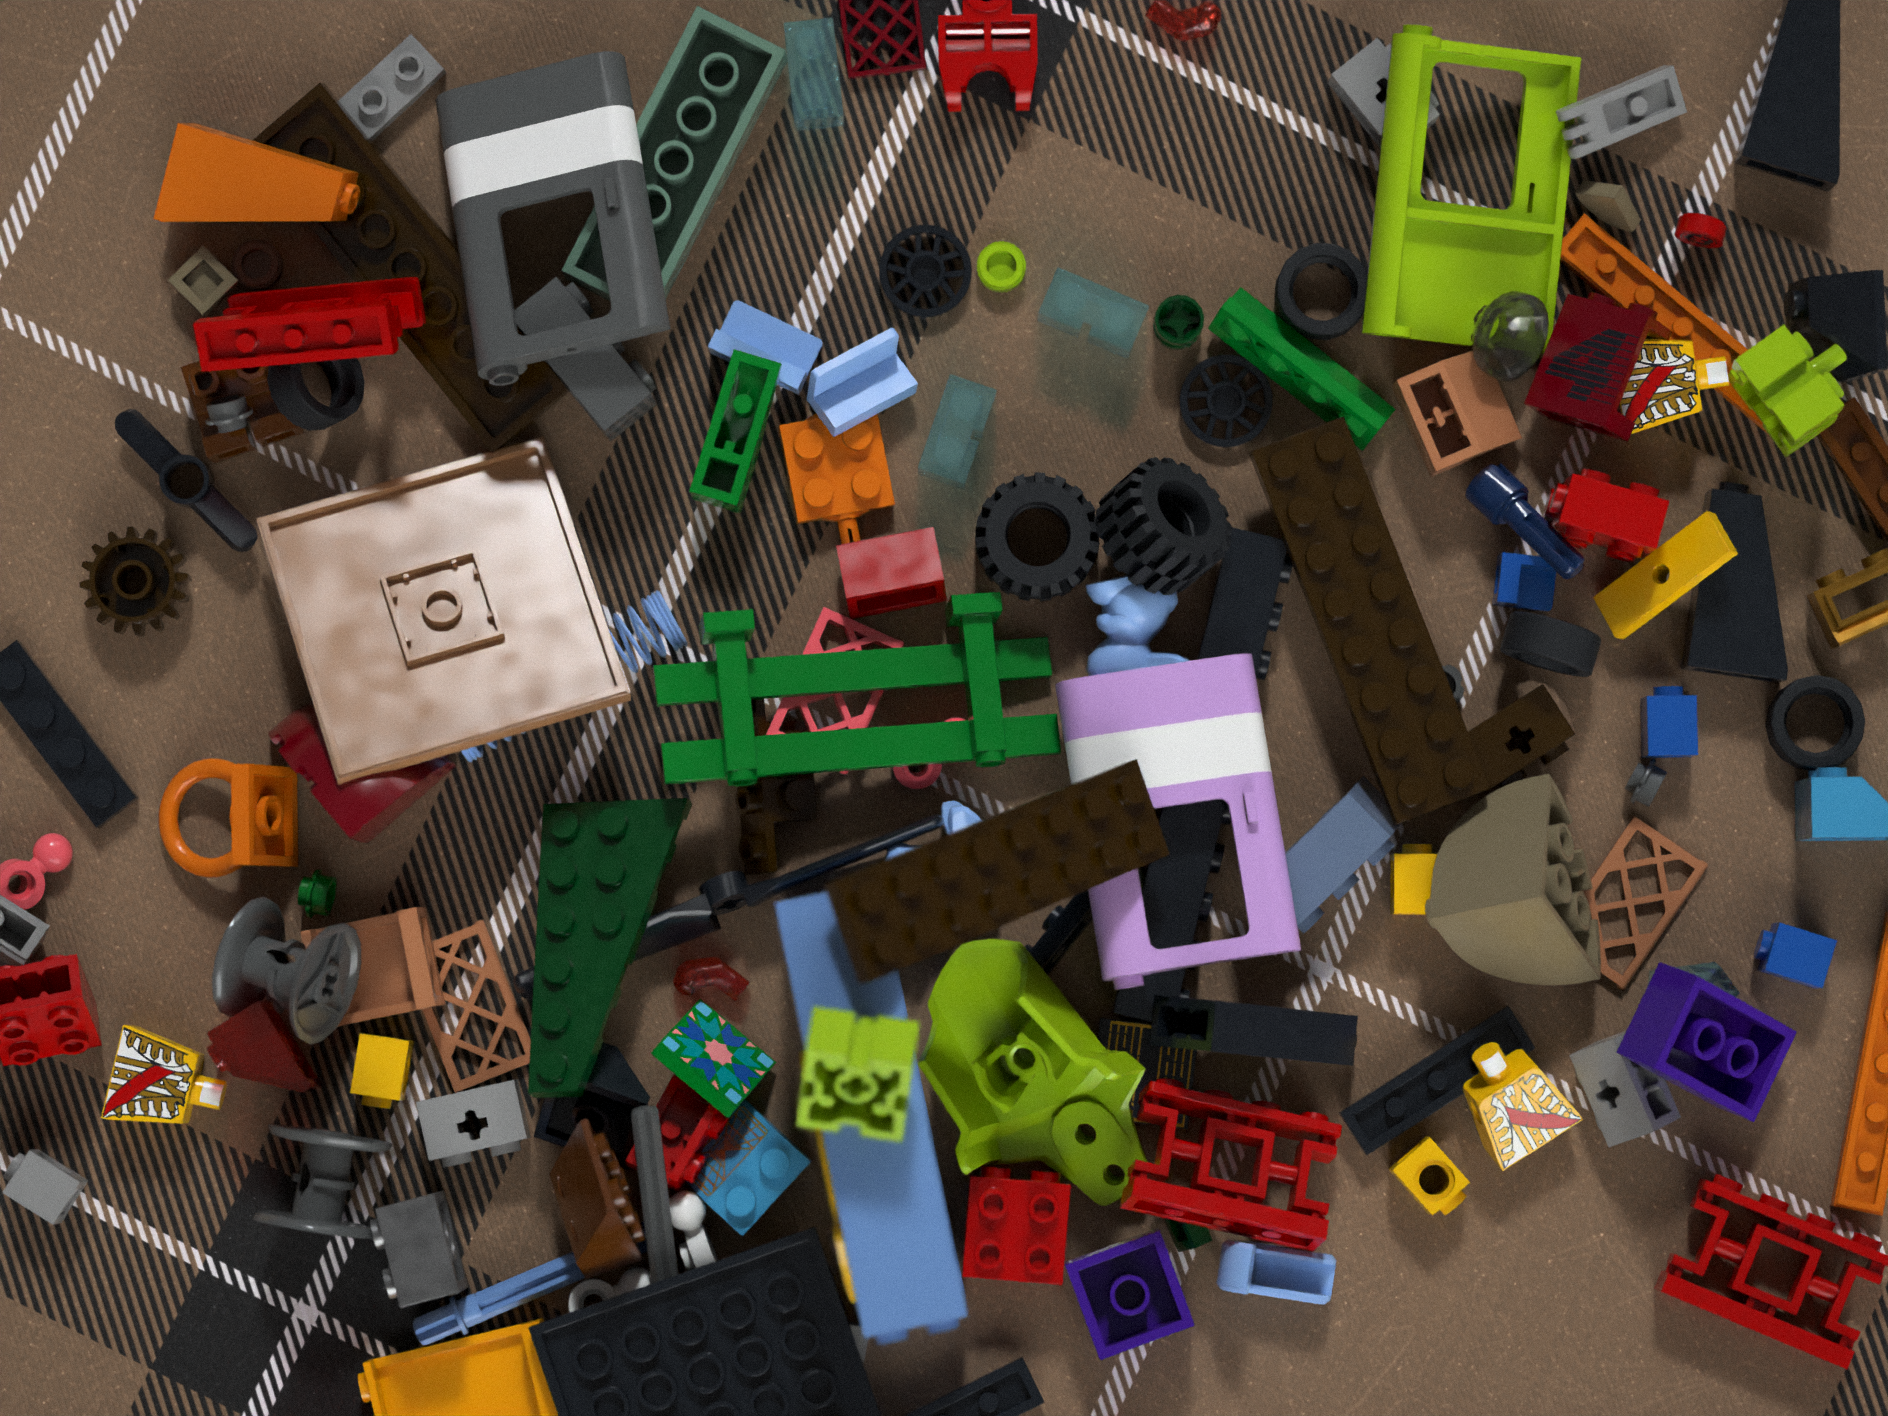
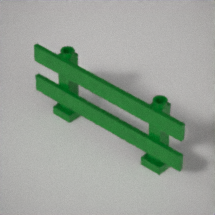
(737, 680)

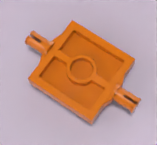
(836, 475)

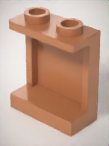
(396, 966)

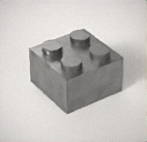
(419, 1249)

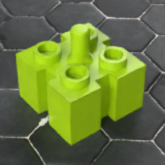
(1788, 391)
(857, 1073)

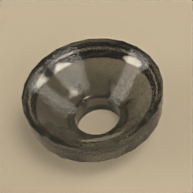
(1517, 339)

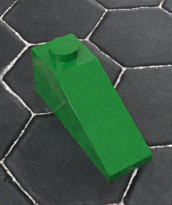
(736, 432)

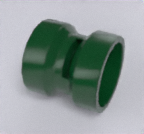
(1183, 316)

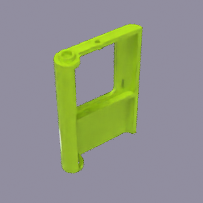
(1447, 260)

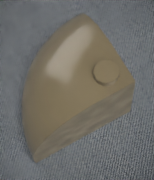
(1515, 889)

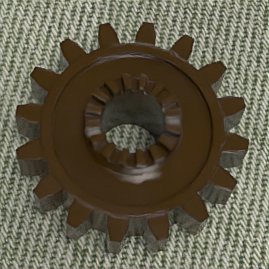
(109, 574)

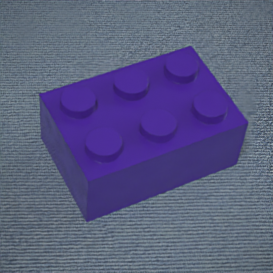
(1706, 1041)

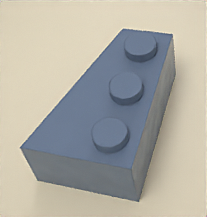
(1335, 848)

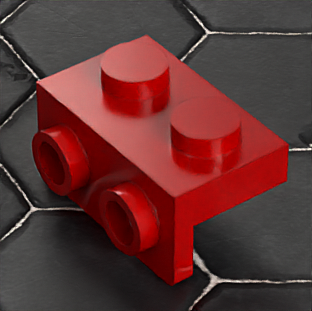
(685, 1129)

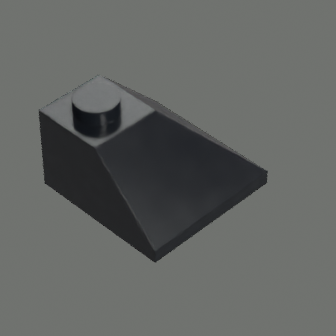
(1844, 312)
(605, 1103)

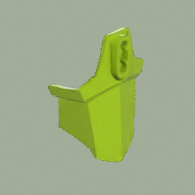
(1027, 1071)

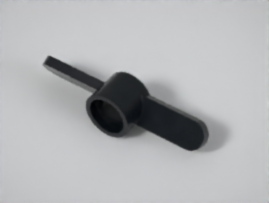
(165, 460)

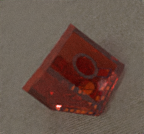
(262, 1050)

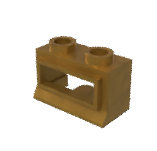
(1842, 631)

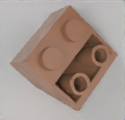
(1455, 412)

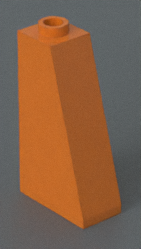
(241, 180)

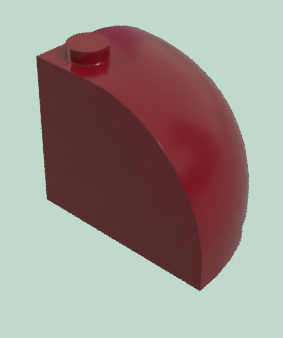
(362, 804)

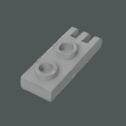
(392, 87)
(1622, 110)

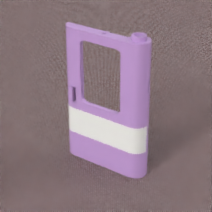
(1195, 741)

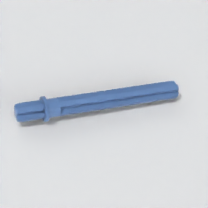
(499, 1298)

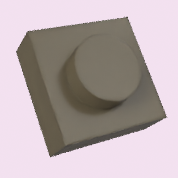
(204, 281)

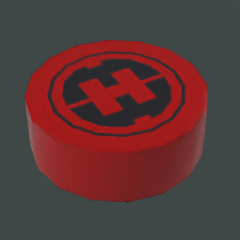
(1700, 230)

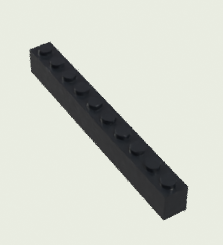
(1176, 884)

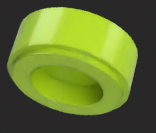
(1001, 266)

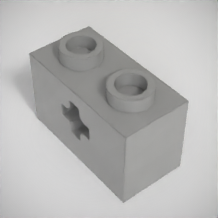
(1359, 83)
(1621, 1093)
(443, 1118)

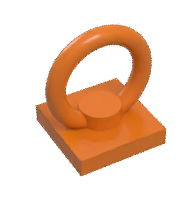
(260, 817)

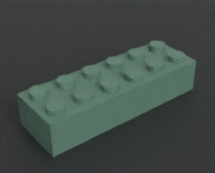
(690, 140)

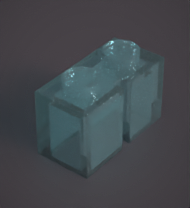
(814, 86)
(1112, 315)
(949, 450)

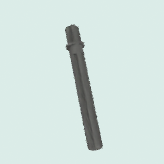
(654, 1192)

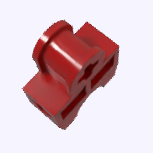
(987, 40)

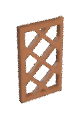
(1671, 900)
(510, 1018)

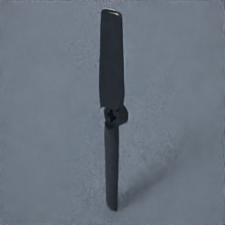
(732, 891)

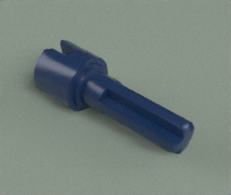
(1505, 501)

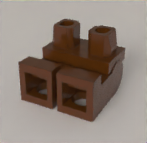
(266, 421)

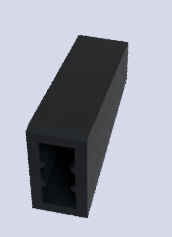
(1797, 99)
(1735, 609)
(1253, 1030)

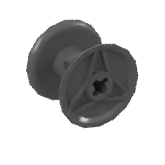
(256, 960)
(322, 1181)

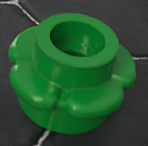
(317, 893)

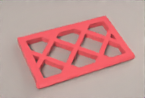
(851, 628)

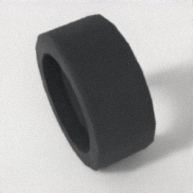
(1299, 261)
(302, 408)
(1550, 644)
(1846, 701)

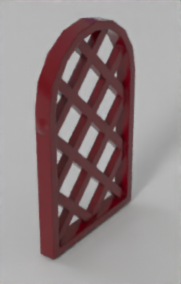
(886, 69)

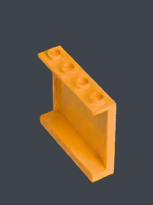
(461, 1377)

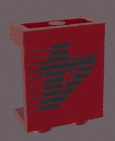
(1592, 363)

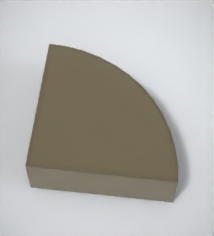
(1609, 204)

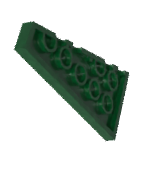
(592, 911)

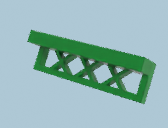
(1300, 366)

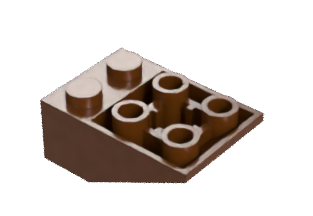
(596, 1203)

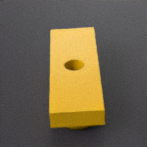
(1644, 590)

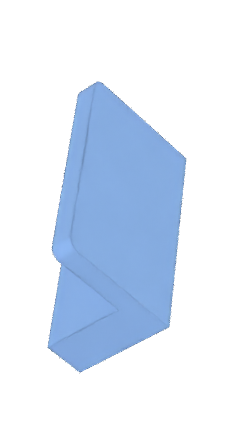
(769, 338)
(860, 383)

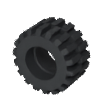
(1037, 493)
(1163, 526)

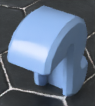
(1276, 1271)

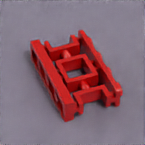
(310, 324)
(1225, 1203)
(1759, 1306)

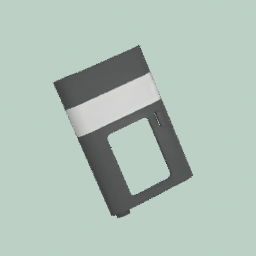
(534, 142)

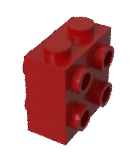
(1607, 515)
(46, 1010)
(1016, 1227)

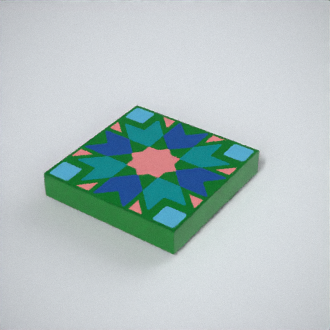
(713, 1058)

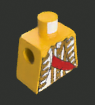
(1669, 383)
(158, 1080)
(1514, 1105)

